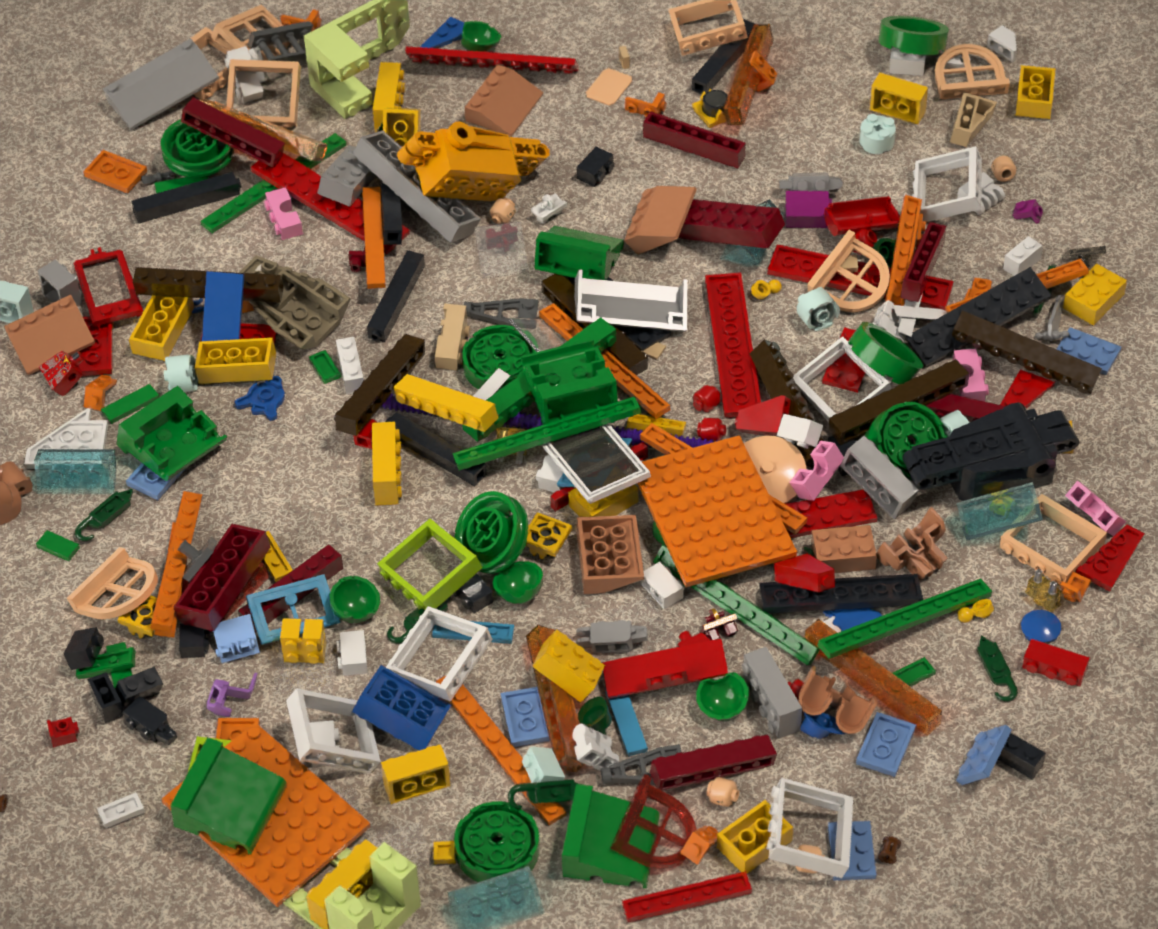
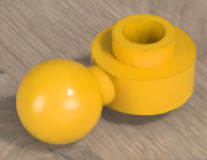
(762, 289)
(982, 608)

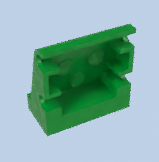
(570, 250)
(569, 380)
(168, 434)
(226, 797)
(590, 835)

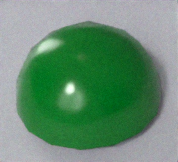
(479, 36)
(519, 582)
(354, 599)
(723, 697)

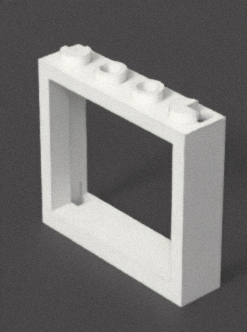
(943, 163)
(822, 362)
(450, 685)
(328, 755)
(819, 797)

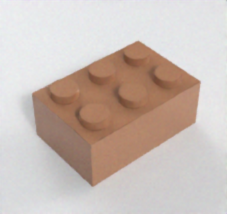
(845, 548)

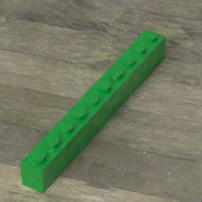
(517, 393)

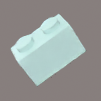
(542, 765)

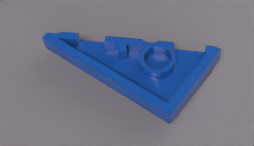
(447, 33)

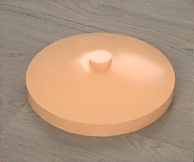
(776, 464)

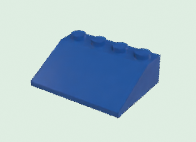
(401, 708)

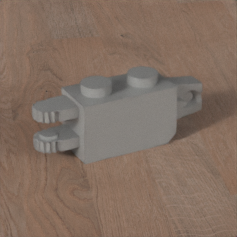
(811, 182)
(611, 636)

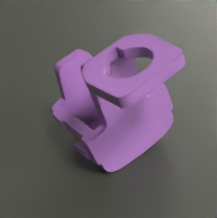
(221, 690)

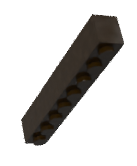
(193, 284)
(562, 294)
(1026, 352)
(779, 381)
(379, 385)
(921, 389)

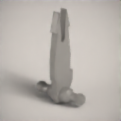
(1053, 324)

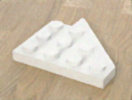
(75, 434)

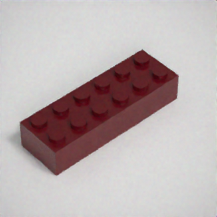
(732, 223)
(222, 577)

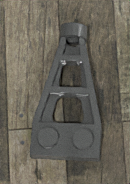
(527, 309)
(641, 760)

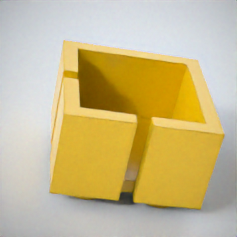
(306, 649)

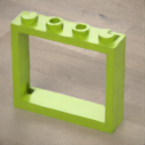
(447, 585)

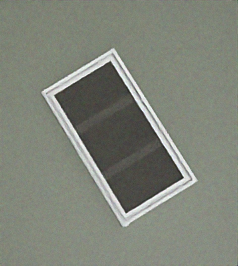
(597, 462)

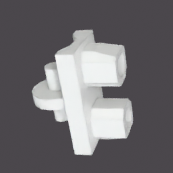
(548, 207)

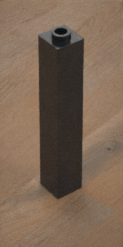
(720, 62)
(186, 197)
(390, 215)
(396, 296)
(435, 449)

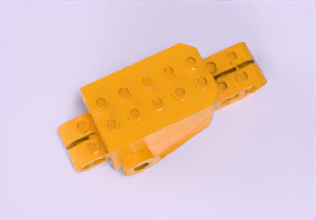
(471, 161)

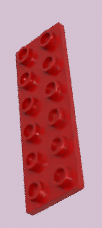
(665, 668)

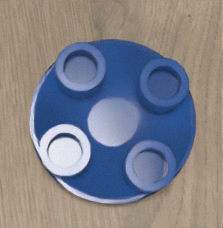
(1041, 626)

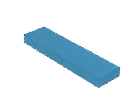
(499, 632)
(627, 725)

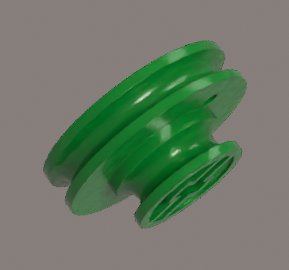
(193, 152)
(492, 531)

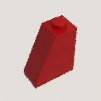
(763, 417)
(805, 573)

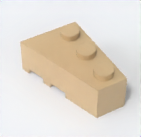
(971, 118)
(452, 337)

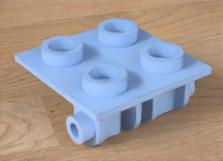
(235, 639)

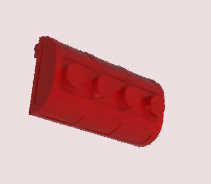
(860, 214)

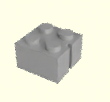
(59, 282)

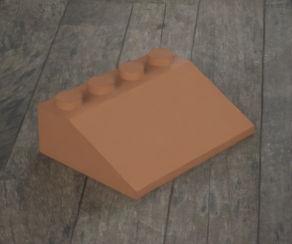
(502, 101)
(659, 217)
(48, 332)
(608, 552)

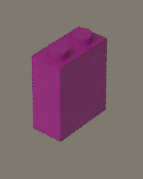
(806, 209)

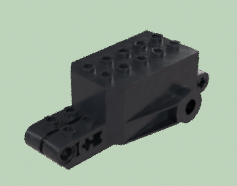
(993, 452)

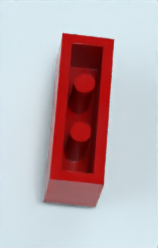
(1055, 663)

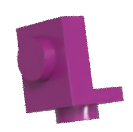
(1028, 209)

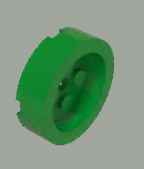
(913, 35)
(481, 350)
(885, 353)
(893, 426)
(485, 859)

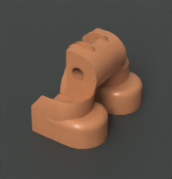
(12, 485)
(928, 555)
(852, 709)

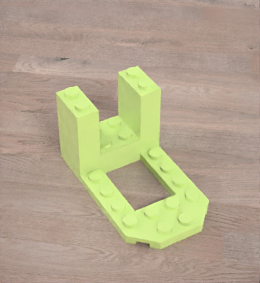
(336, 57)
(381, 906)

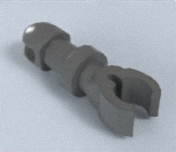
(157, 177)

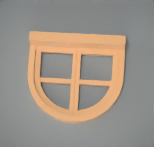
(245, 20)
(977, 88)
(833, 265)
(103, 579)

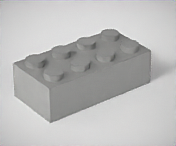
(345, 178)
(879, 477)
(771, 693)

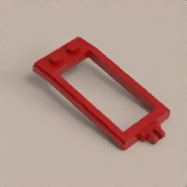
(112, 311)

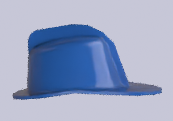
(819, 725)

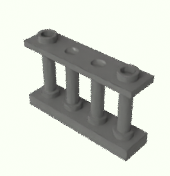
(280, 35)

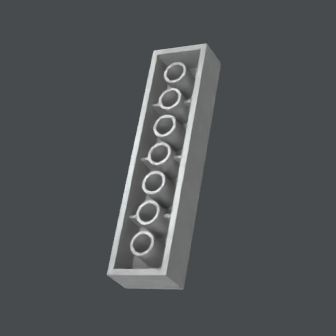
(445, 215)

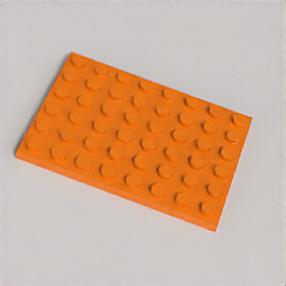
(714, 511)
(304, 830)

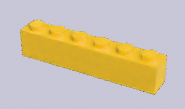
(445, 402)

